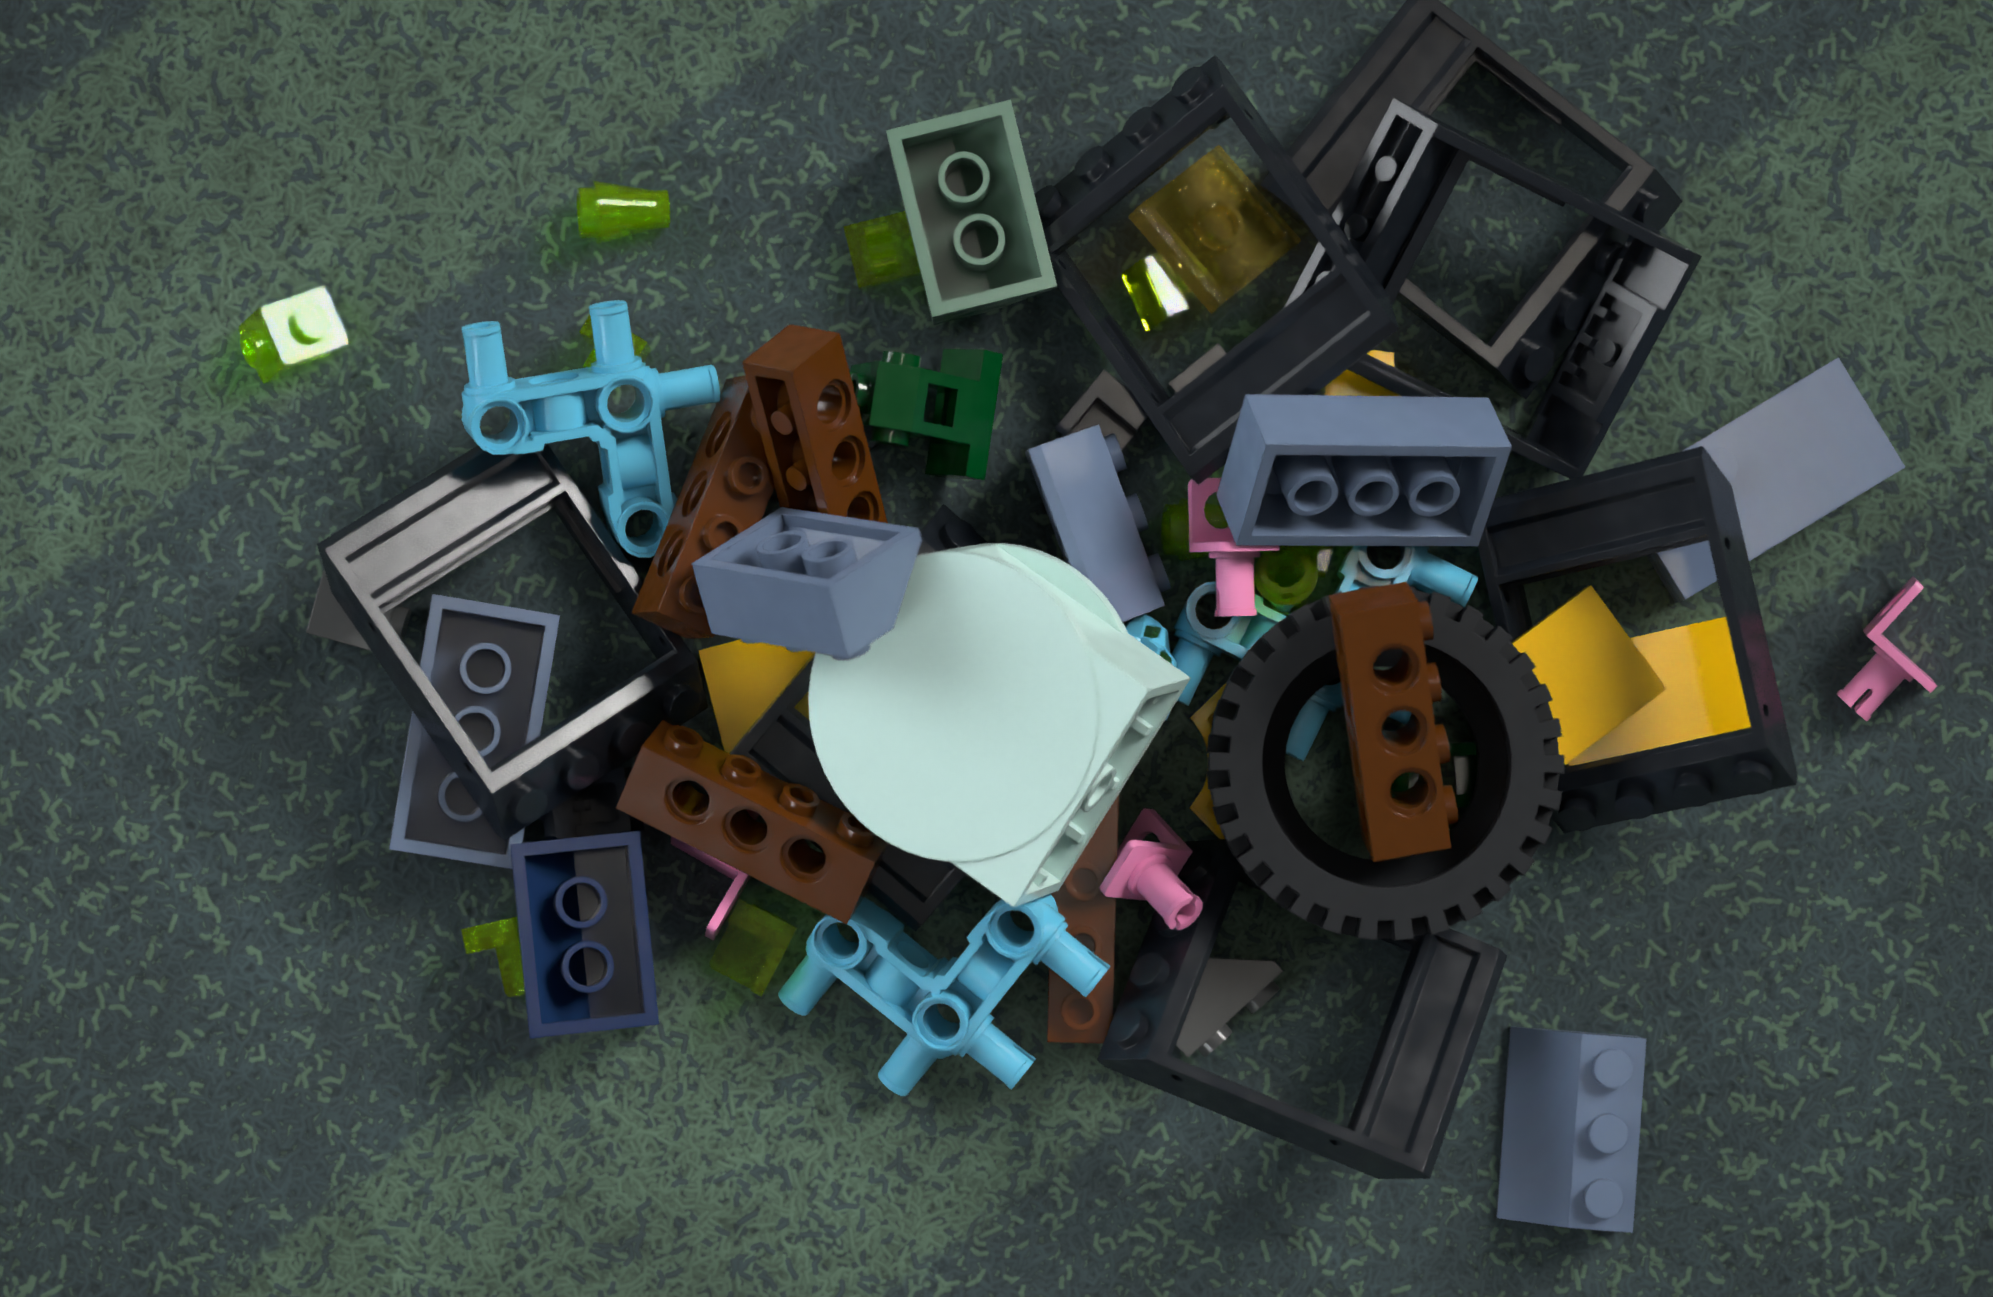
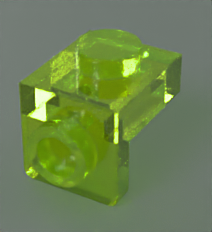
(291, 333)

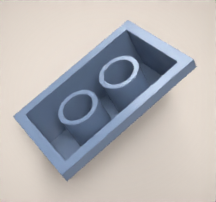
(1096, 521)
(809, 582)
(1571, 1129)

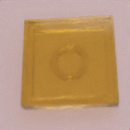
(1214, 228)

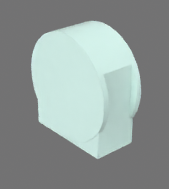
(992, 716)

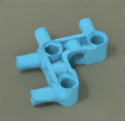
(575, 406)
(1199, 643)
(910, 982)

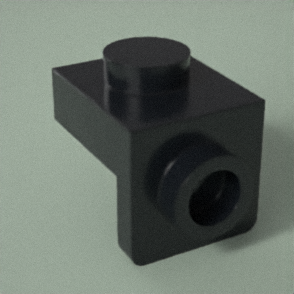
(592, 810)

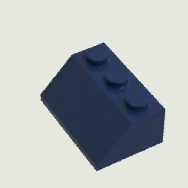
(584, 934)

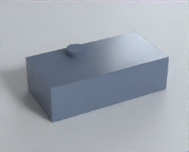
(1788, 468)
(1362, 470)
(494, 678)

